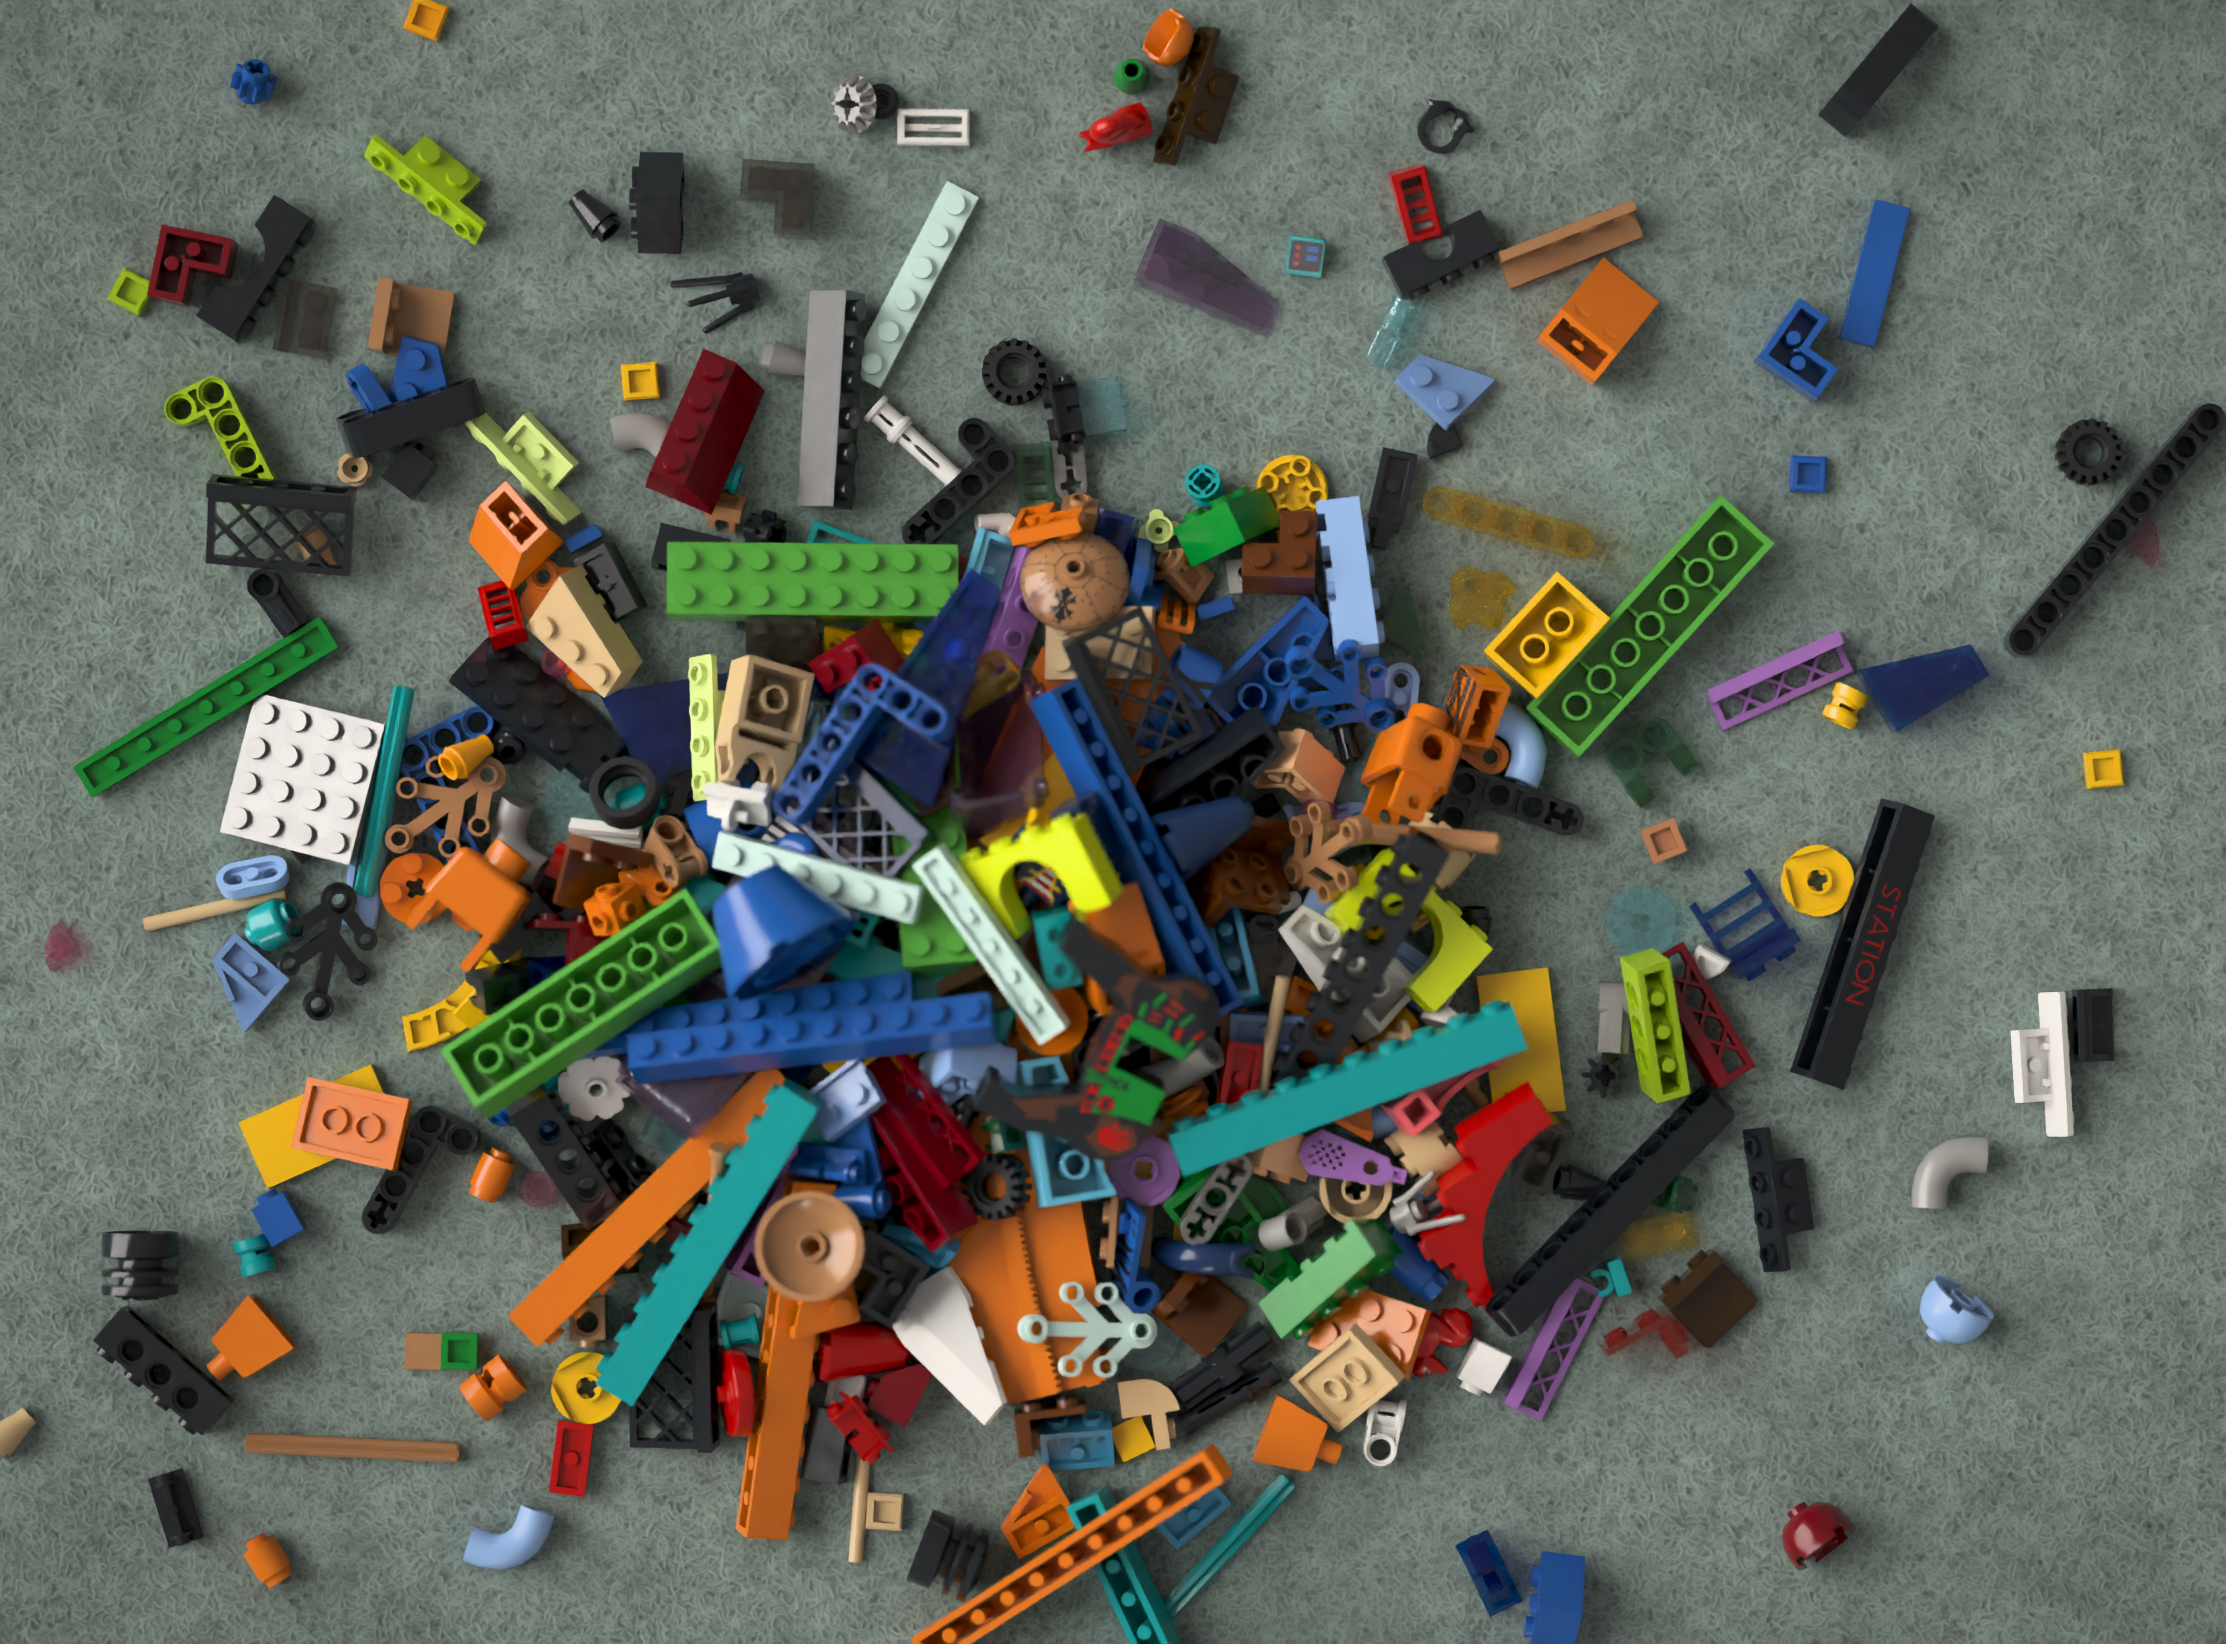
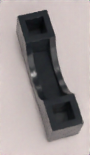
(233, 308)

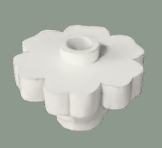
(591, 1087)

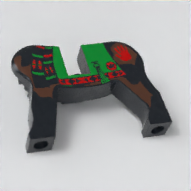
(1112, 1100)

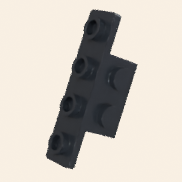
(1778, 1198)

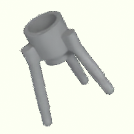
(1410, 1214)

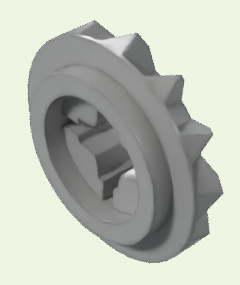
(858, 90)

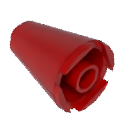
(858, 1351)

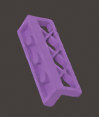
(1774, 667)
(1540, 1345)

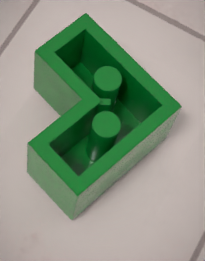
(1228, 524)

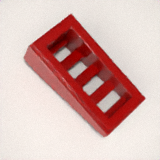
(1403, 207)
(508, 634)

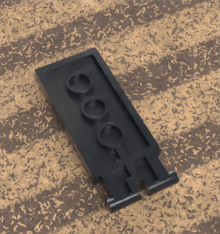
(538, 710)

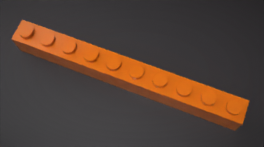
(638, 1219)
(779, 1408)
(1079, 1550)

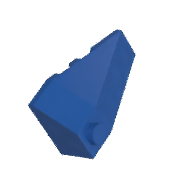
(1261, 672)

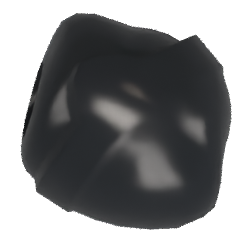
(507, 746)

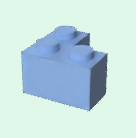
(961, 1069)

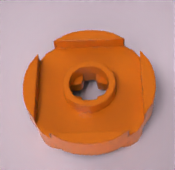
(393, 882)

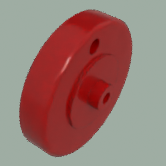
(736, 1392)

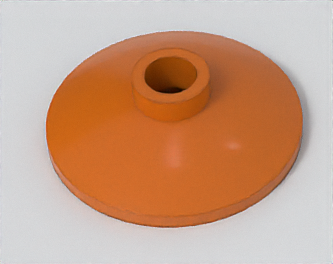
(1070, 1037)

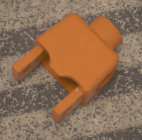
(1426, 762)
(480, 894)

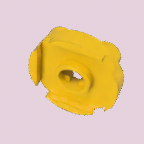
(1805, 897)
(566, 1384)

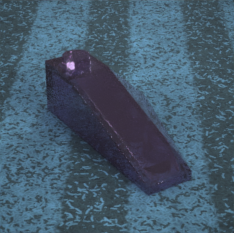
(1197, 276)

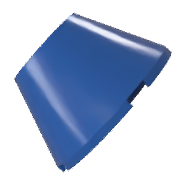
(772, 929)

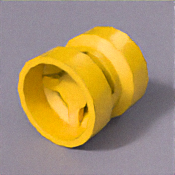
(1848, 698)

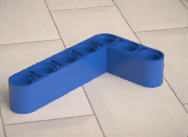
(853, 736)
(429, 744)

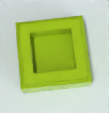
(130, 292)

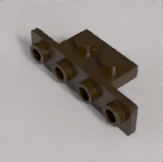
(1199, 100)

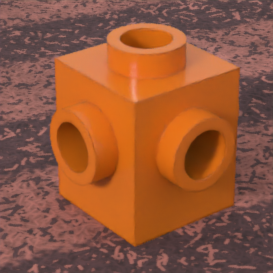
(614, 908)

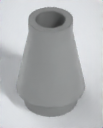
(781, 359)

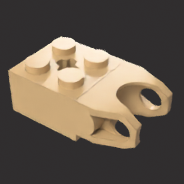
(762, 718)

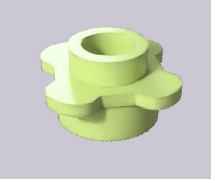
(1156, 520)

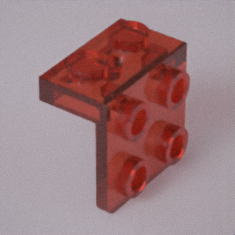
(1648, 1321)

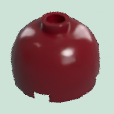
(1814, 1532)

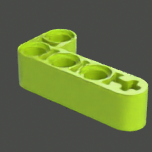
(217, 415)

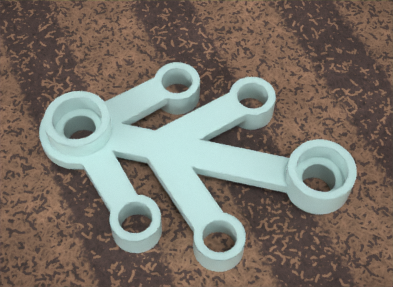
(1095, 1329)

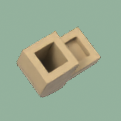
(1150, 1397)

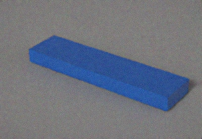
(1874, 273)

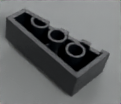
(1215, 766)

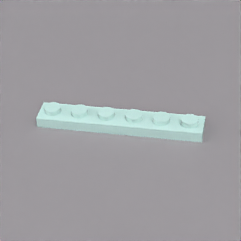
(915, 282)
(833, 879)
(991, 944)

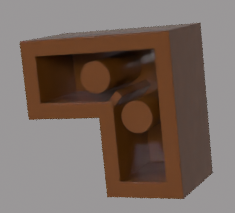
(1285, 565)

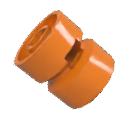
(492, 1388)

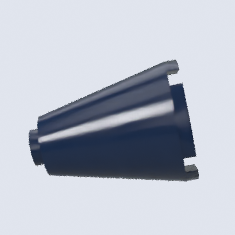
(1202, 831)

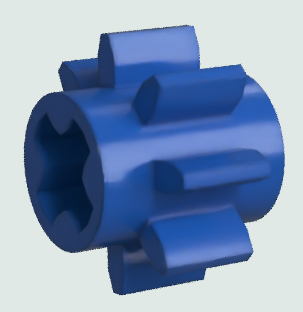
(253, 81)

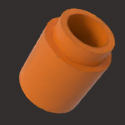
(491, 1174)
(267, 1559)

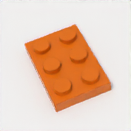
(352, 1124)
(1386, 1320)

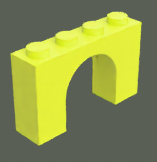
(1066, 847)
(1455, 947)

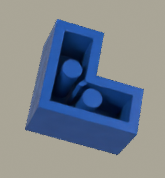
(1789, 355)
(1557, 1601)

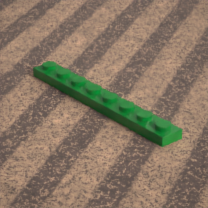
(206, 707)

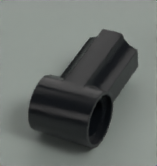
(279, 604)

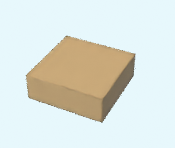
(884, 1511)

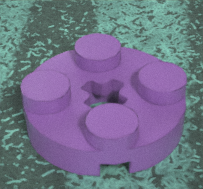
(1143, 1190)

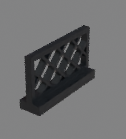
(280, 494)
(1104, 704)
(703, 1387)

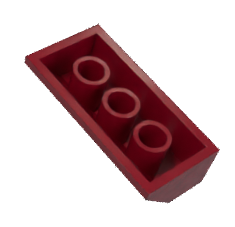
(706, 433)

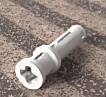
(895, 427)

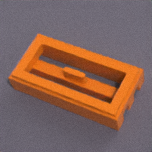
(1177, 610)

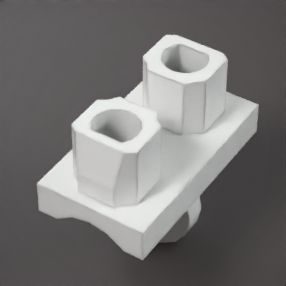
(739, 804)

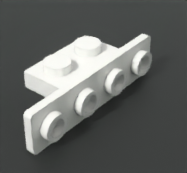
(2043, 1064)

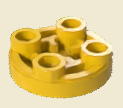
(1293, 483)

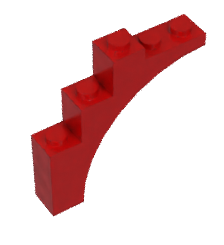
(1487, 1145)

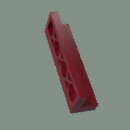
(1693, 1037)
(919, 1123)

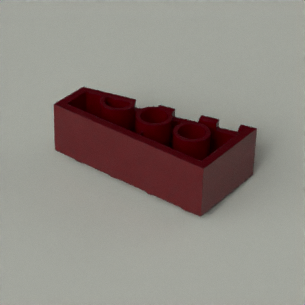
(931, 1212)

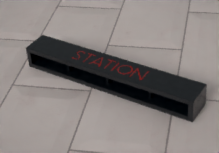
(1862, 943)

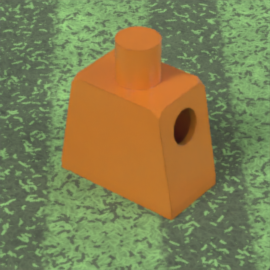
(249, 1341)
(1294, 1438)

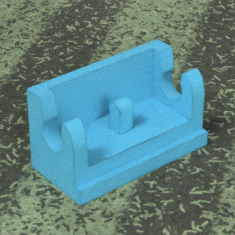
(990, 556)

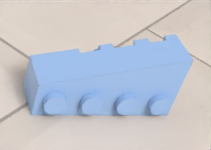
(1347, 575)

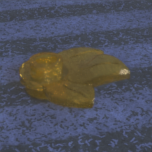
(1482, 601)

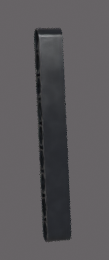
(2128, 520)
(1610, 1210)

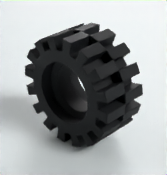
(1008, 350)
(2110, 451)
(1014, 1182)

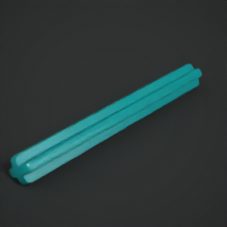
(384, 790)
(1228, 1545)

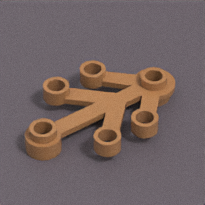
(451, 803)
(1302, 869)

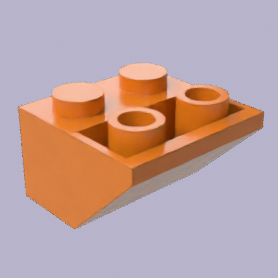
(512, 535)

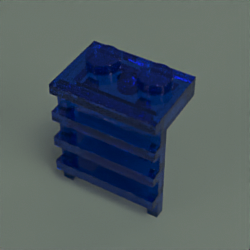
(1757, 949)

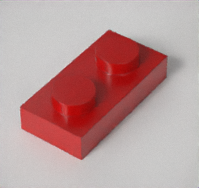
(1240, 1070)
(571, 1458)

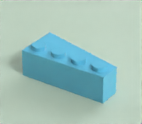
(1057, 1169)

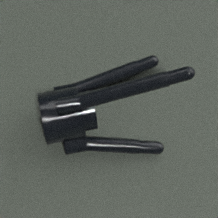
(740, 291)

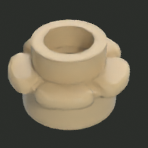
(357, 478)

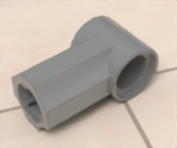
(1613, 1018)
(1292, 1224)

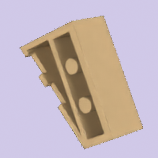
(583, 634)

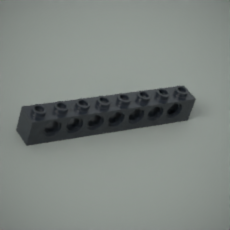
(1413, 847)

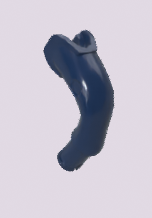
(1205, 1258)

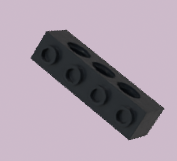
(588, 1204)
(156, 1349)

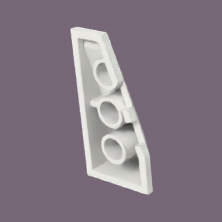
(1316, 941)
(945, 1340)

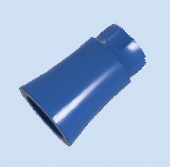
(1414, 1270)

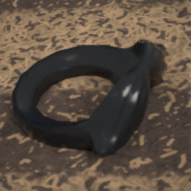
(1460, 127)

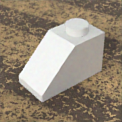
(1482, 1367)

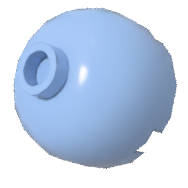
(1952, 1313)

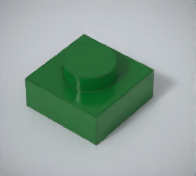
(459, 1350)

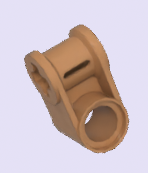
(674, 851)

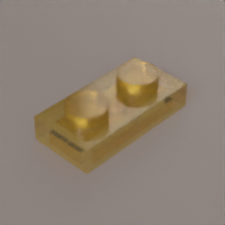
(1657, 1235)

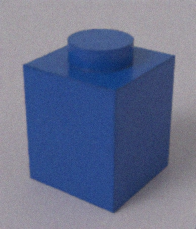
(278, 1216)

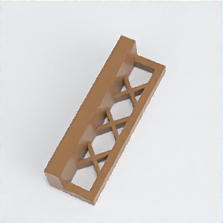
(1569, 245)

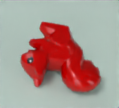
(1119, 128)
(1449, 1328)

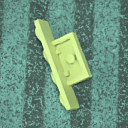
(533, 458)
(705, 715)

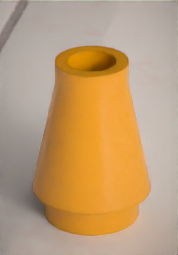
(464, 757)

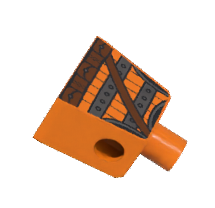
(1476, 704)

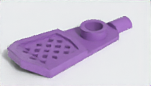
(1352, 1162)

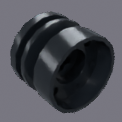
(140, 1263)
(949, 1555)

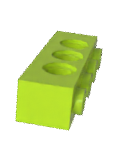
(1655, 1025)

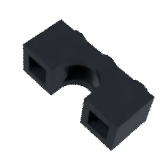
(1414, 272)

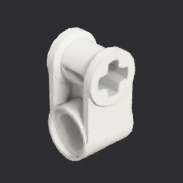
(1384, 1427)

